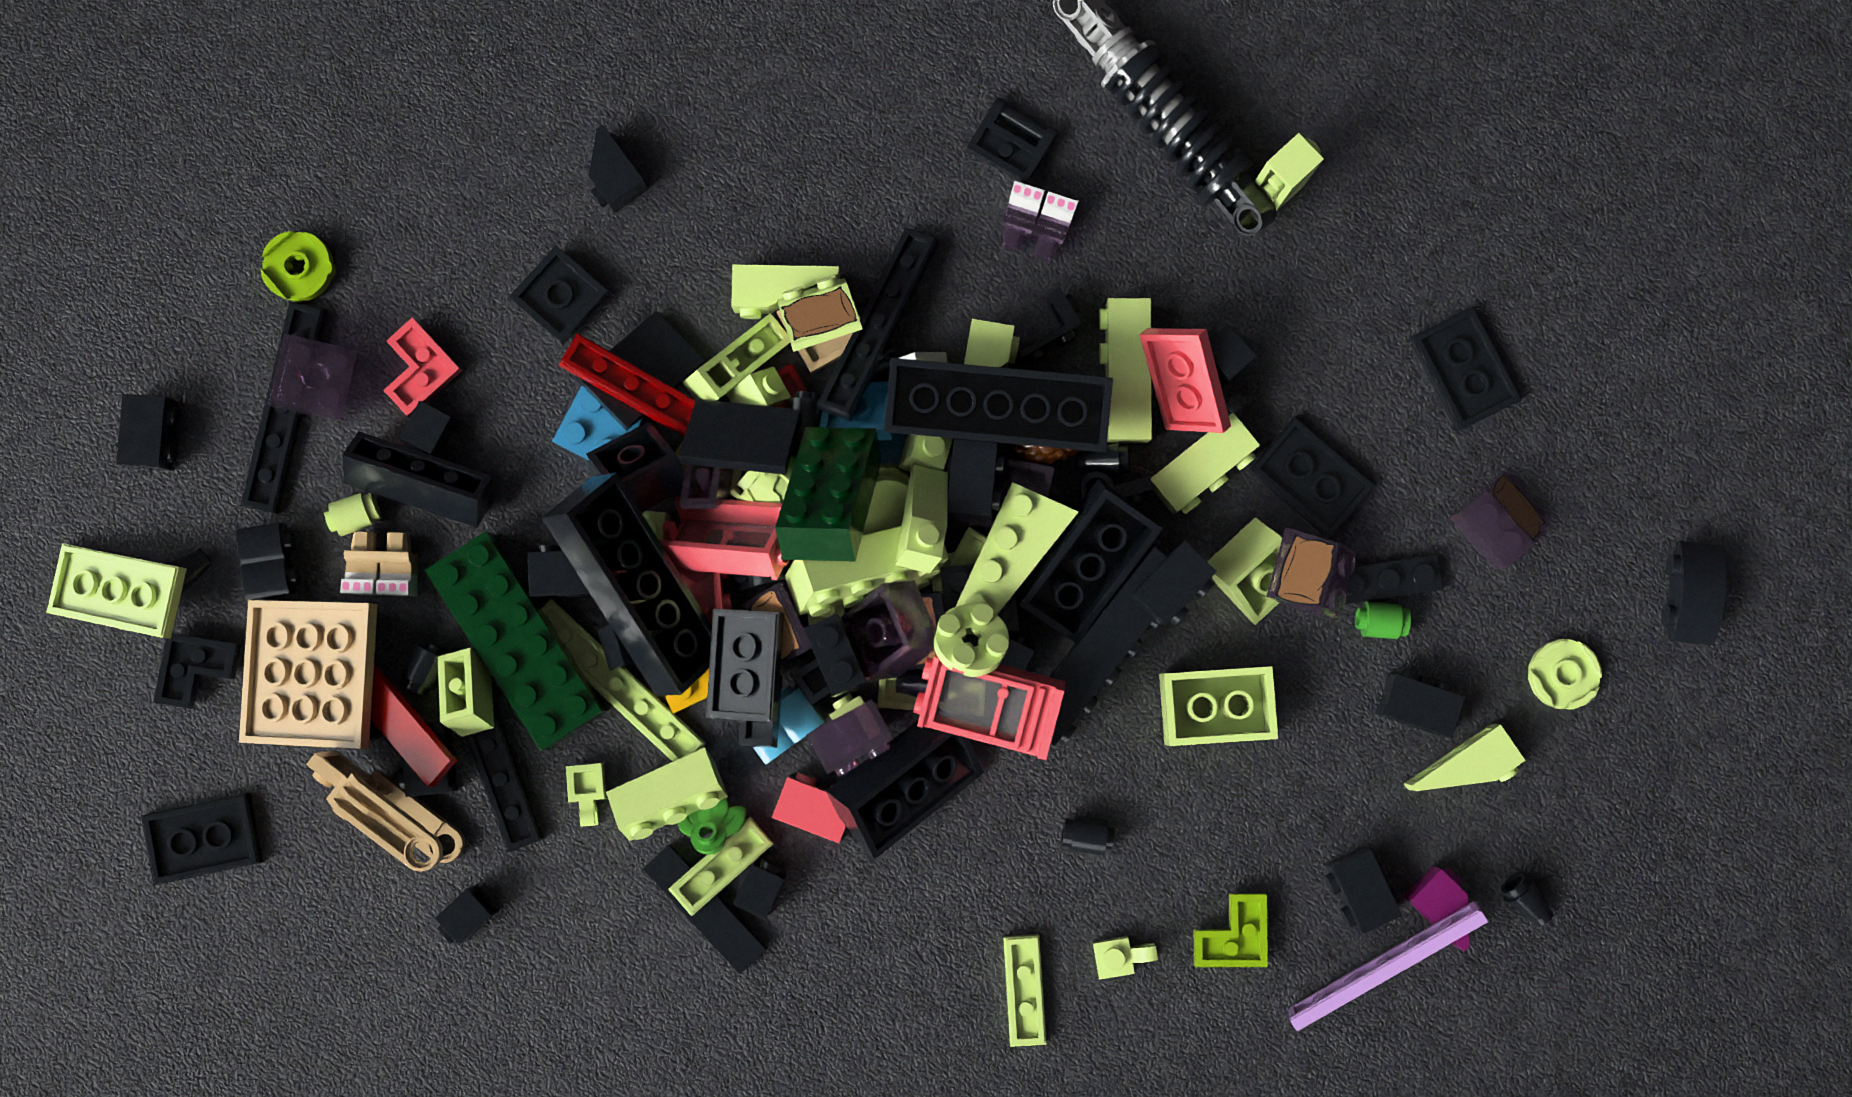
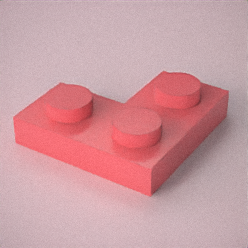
(428, 367)

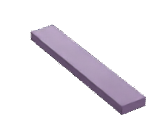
(1387, 965)

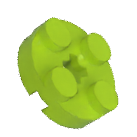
(277, 266)

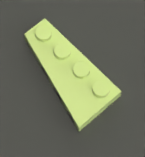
(1014, 547)

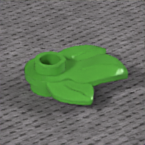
(720, 820)

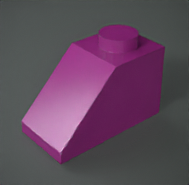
(1438, 896)

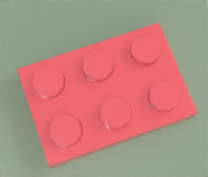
(1185, 379)

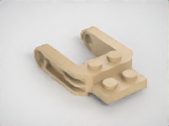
(384, 813)

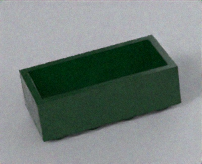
(829, 494)

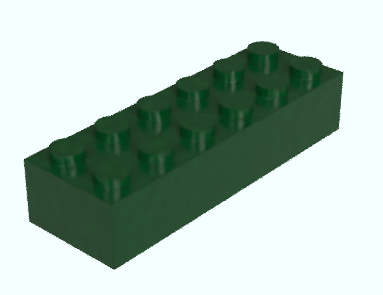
(516, 640)

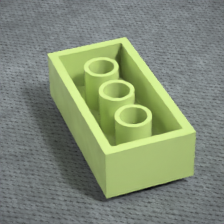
(826, 584)

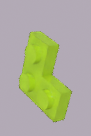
(1245, 940)

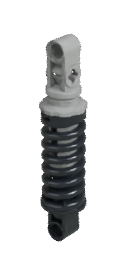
(1164, 111)

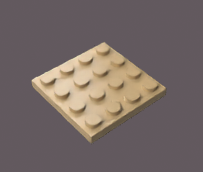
(308, 673)

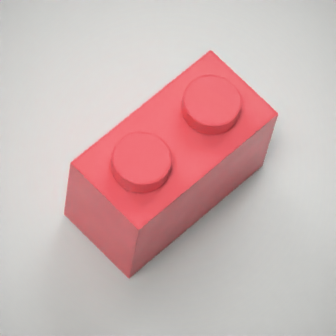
(808, 808)

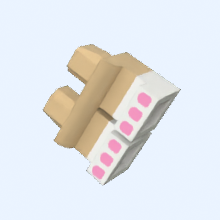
(380, 572)

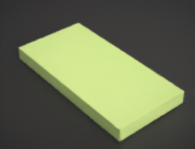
(116, 591)

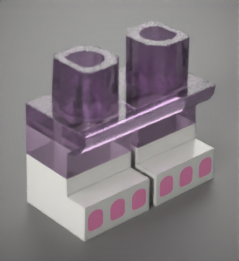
(1021, 218)

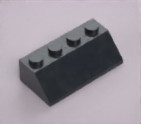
(903, 785)

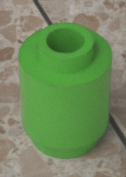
(1383, 620)

